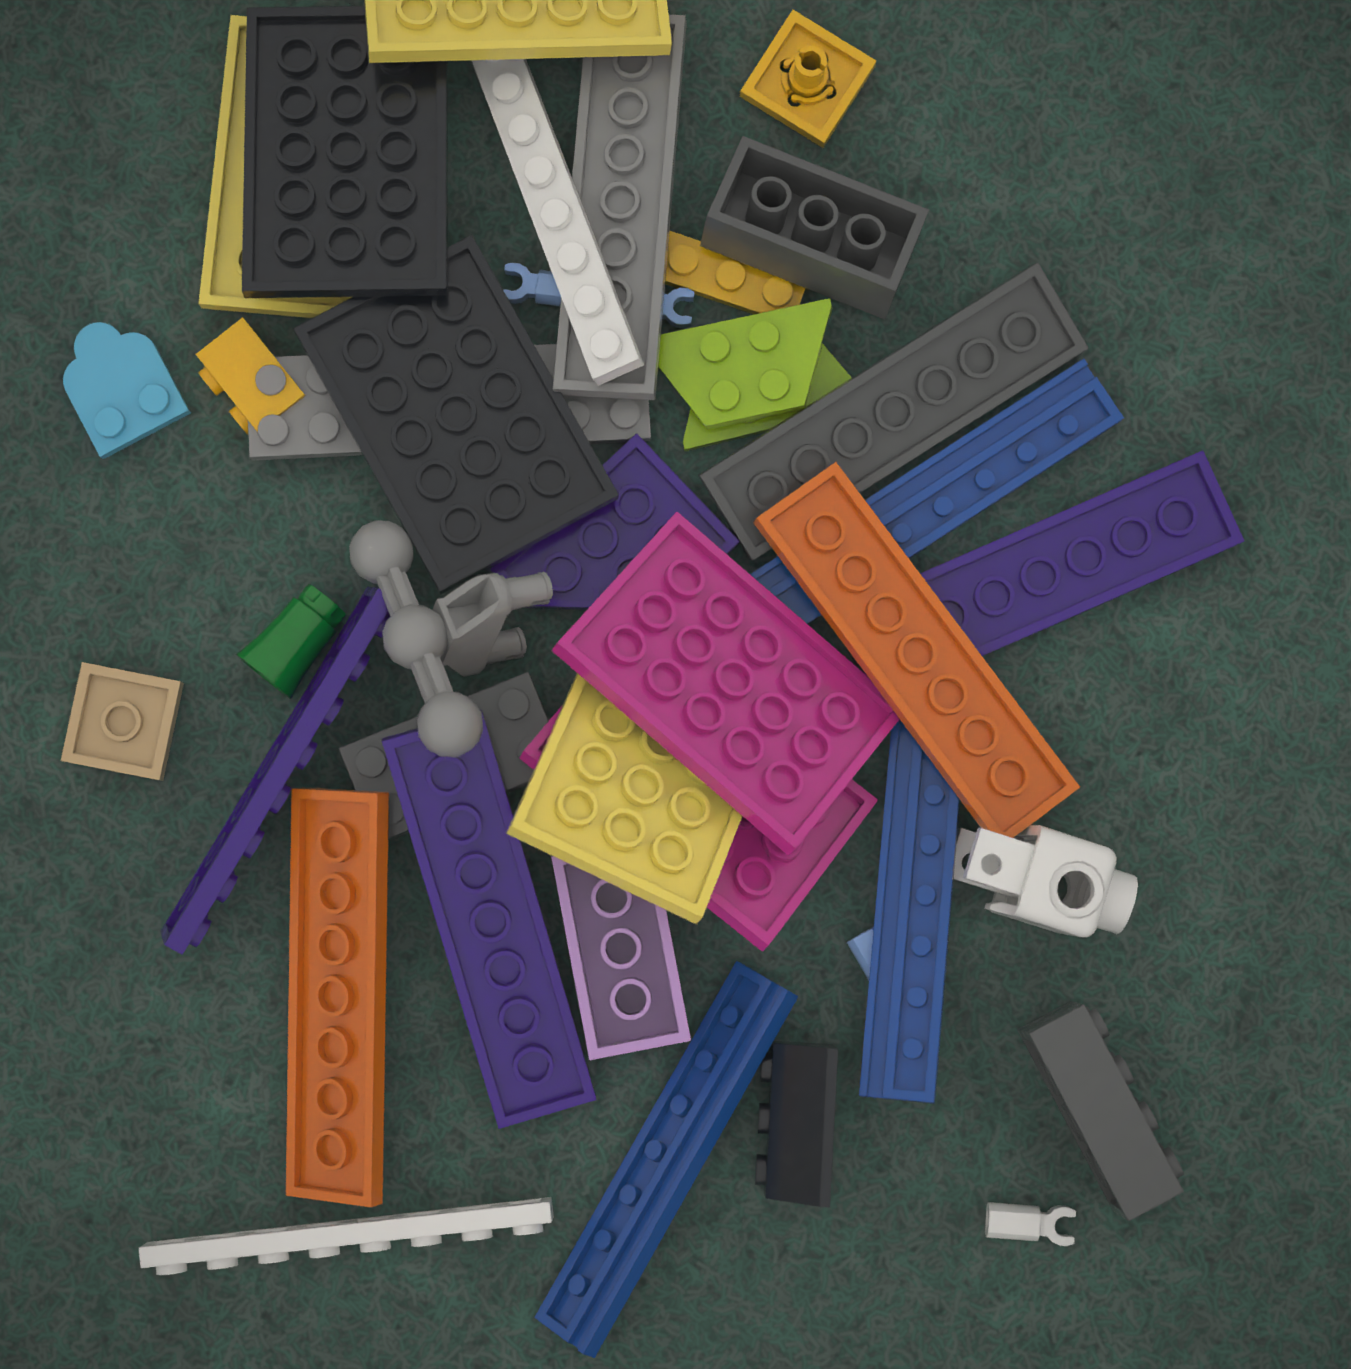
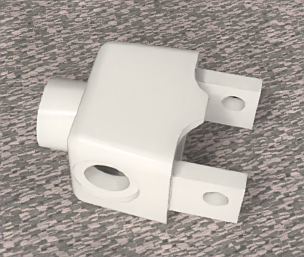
(1027, 874)

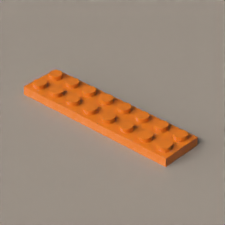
(916, 654)
(337, 995)

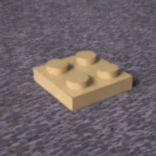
(122, 721)

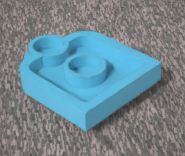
(120, 388)

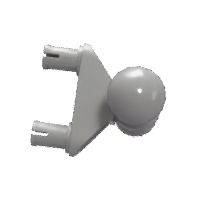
(456, 633)

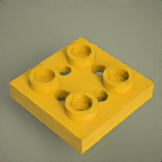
(806, 49)

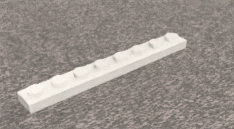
(559, 218)
(324, 1238)

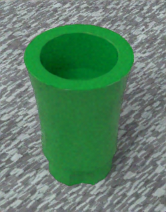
(293, 640)

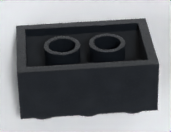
(798, 1122)

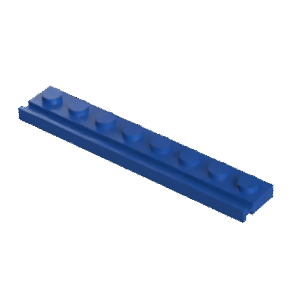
(976, 470)
(910, 927)
(665, 1159)

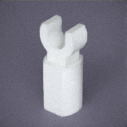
(1026, 1222)

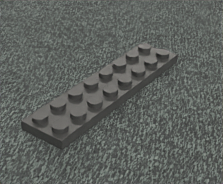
(902, 401)

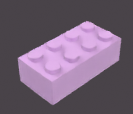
(620, 965)

